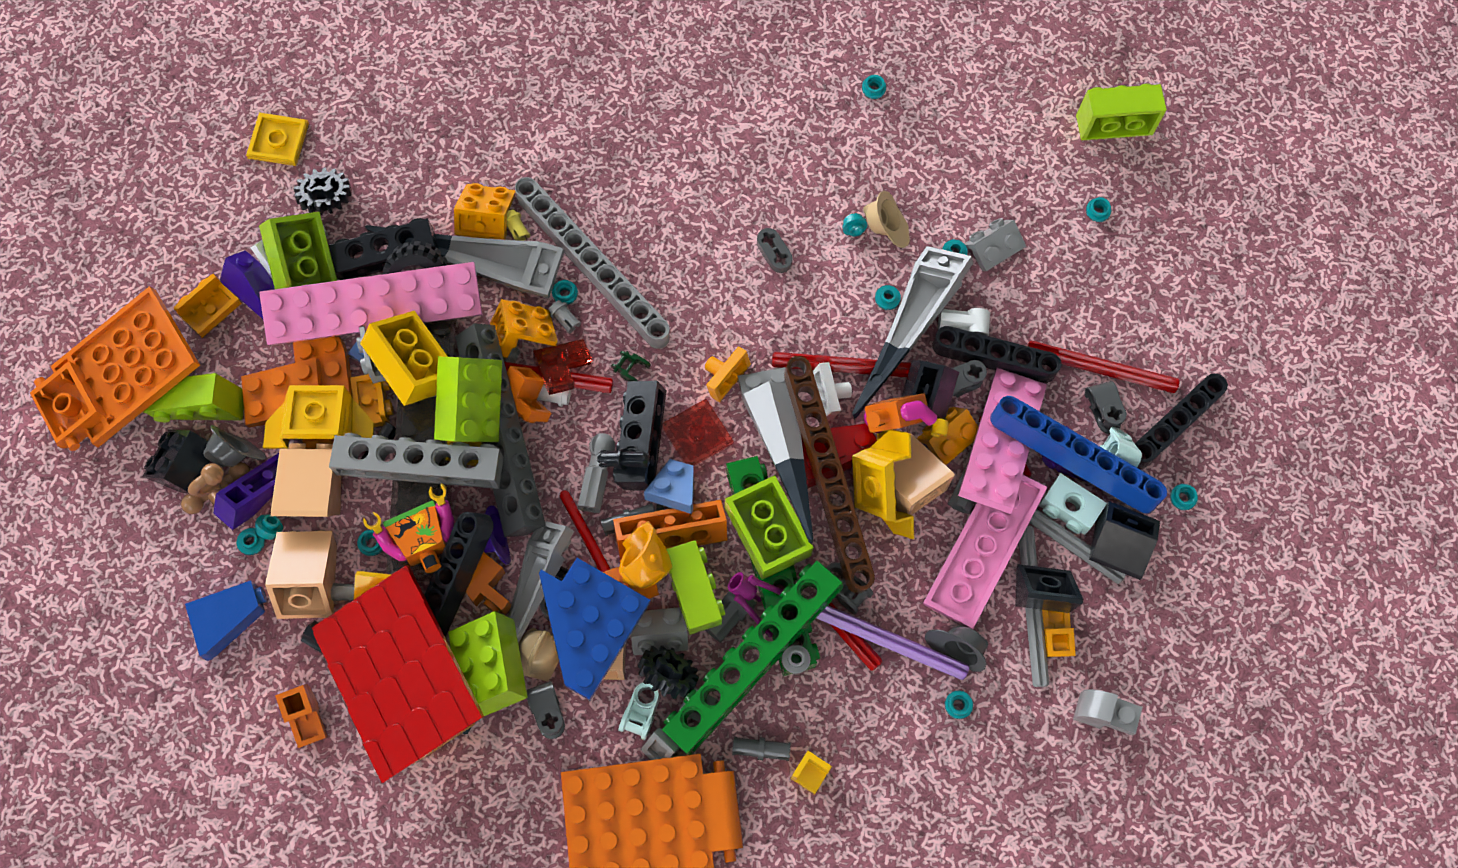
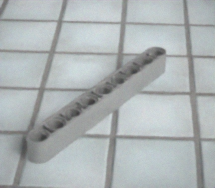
(597, 272)

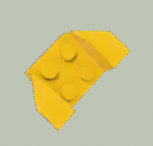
(316, 414)
(875, 480)

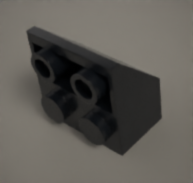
(933, 380)
(177, 460)
(1124, 540)

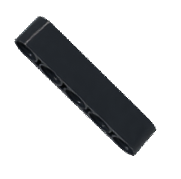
(1008, 350)
(1185, 414)
(457, 566)

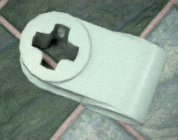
(1122, 446)
(639, 713)

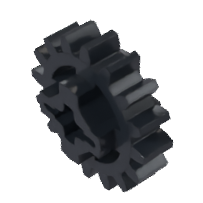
(322, 191)
(668, 672)

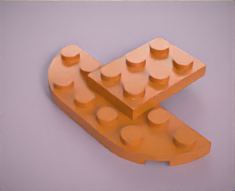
(316, 363)

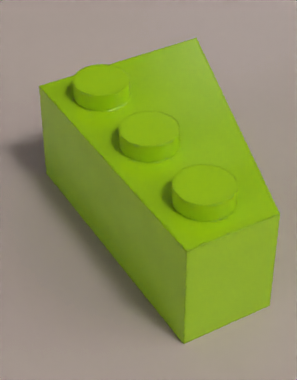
(200, 399)
(694, 587)

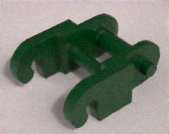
(634, 359)

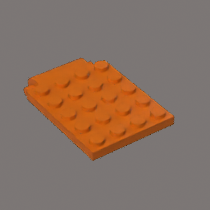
(114, 373)
(651, 814)

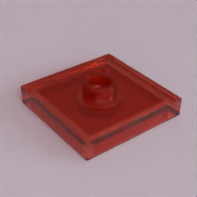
(697, 433)

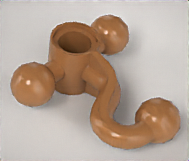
(208, 484)

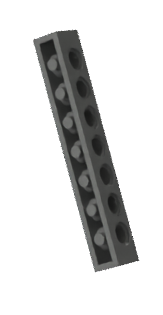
(517, 494)

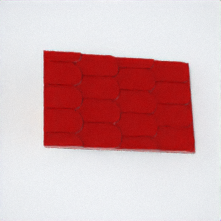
(396, 674)

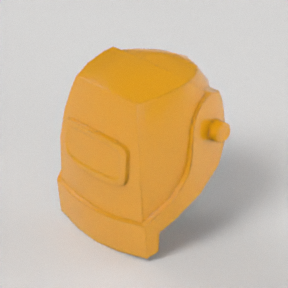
(645, 558)

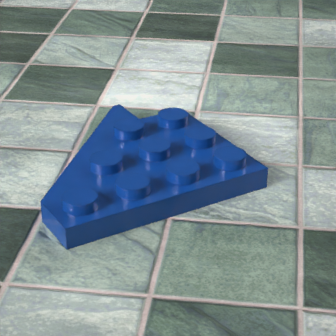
(589, 623)

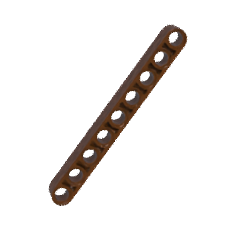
(827, 487)

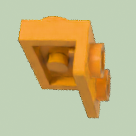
(206, 305)
(372, 398)
(960, 435)

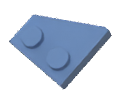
(673, 486)

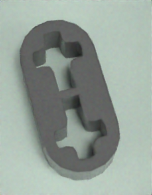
(778, 247)

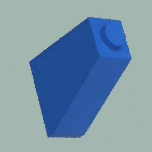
(224, 616)

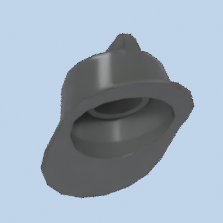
(229, 449)
(960, 644)

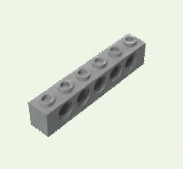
(485, 474)

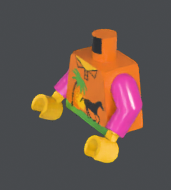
(901, 413)
(417, 533)

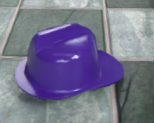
(497, 541)

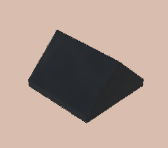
(1046, 589)

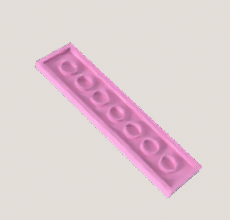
(347, 304)

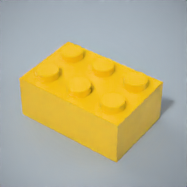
(404, 355)

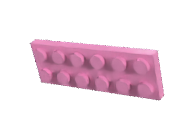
(997, 458)
(982, 556)

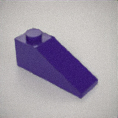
(245, 279)
(247, 494)

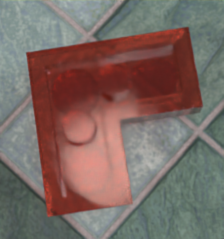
(556, 361)

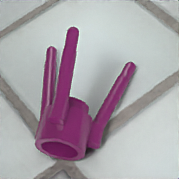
(745, 589)

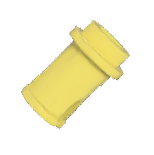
(516, 226)

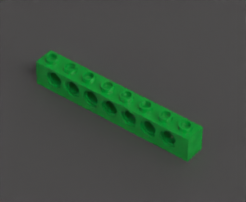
(751, 471)
(691, 738)

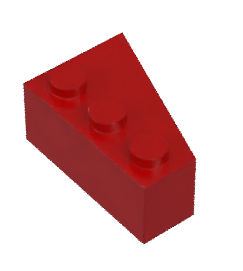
(848, 442)

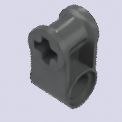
(969, 383)
(1104, 403)
(845, 595)
(545, 705)

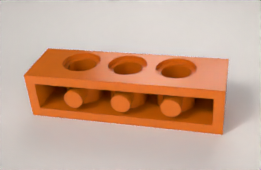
(675, 527)

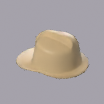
(886, 219)
(538, 654)

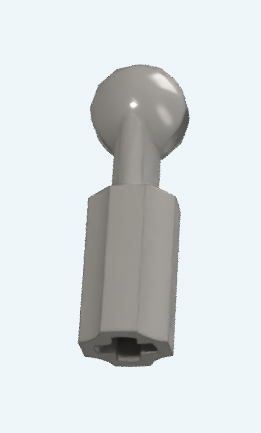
(595, 476)

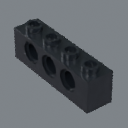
(372, 260)
(649, 422)

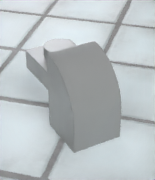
(1106, 709)

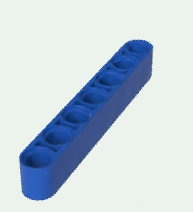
(1078, 454)

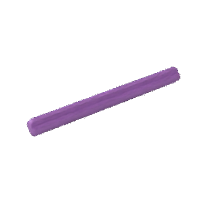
(894, 642)

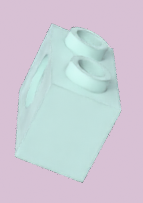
(1087, 505)

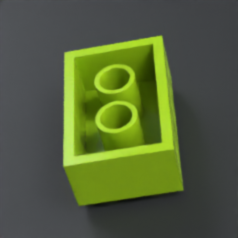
(1120, 111)
(297, 250)
(468, 399)
(768, 527)
(490, 661)

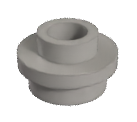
(792, 667)

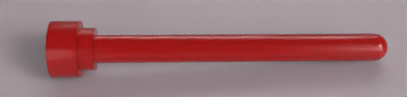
(584, 531)

